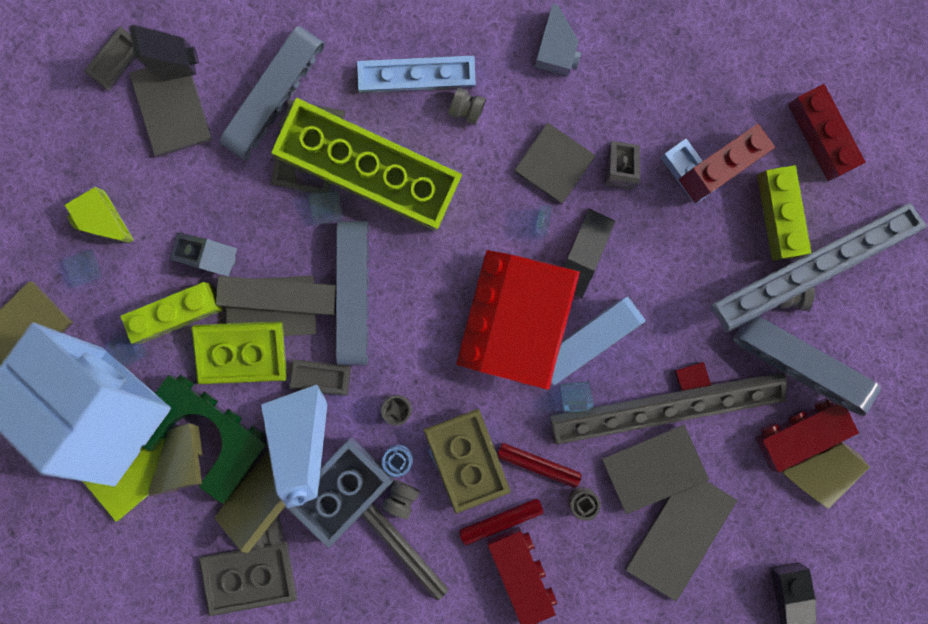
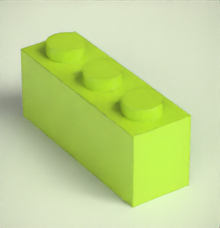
(784, 213)
(171, 313)

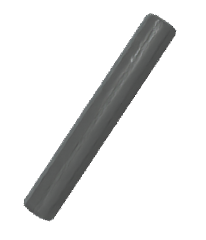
(405, 552)

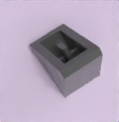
(623, 165)

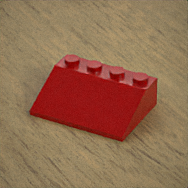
(517, 318)

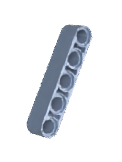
(270, 93)
(351, 292)
(808, 365)

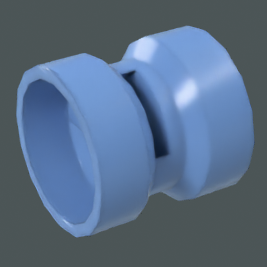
(399, 456)

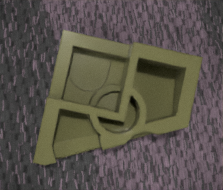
(178, 461)
(828, 473)

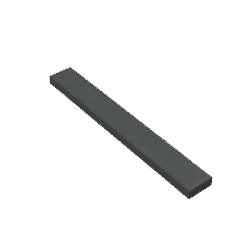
(669, 408)

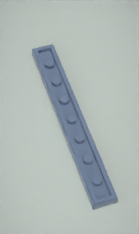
(817, 267)

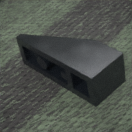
(163, 53)
(588, 248)
(794, 593)

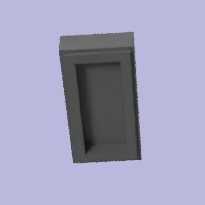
(112, 59)
(328, 377)

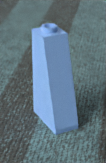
(596, 337)
(296, 443)

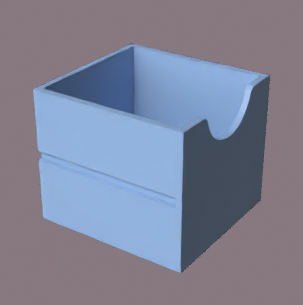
(74, 407)

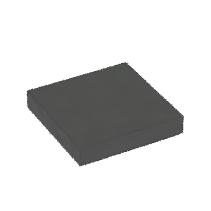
(554, 163)

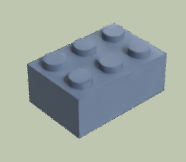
(345, 491)

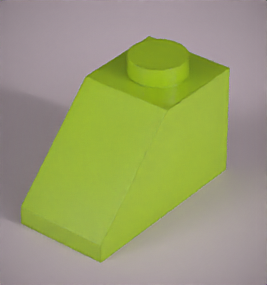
(97, 215)

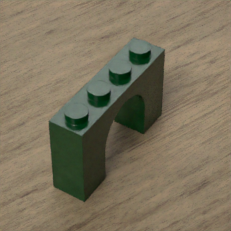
(239, 444)

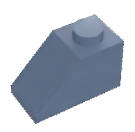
(558, 45)
(203, 254)

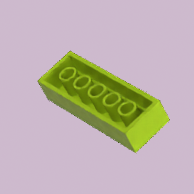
(366, 164)

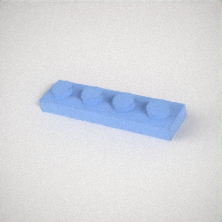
(416, 74)

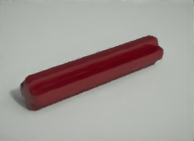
(539, 465)
(501, 522)

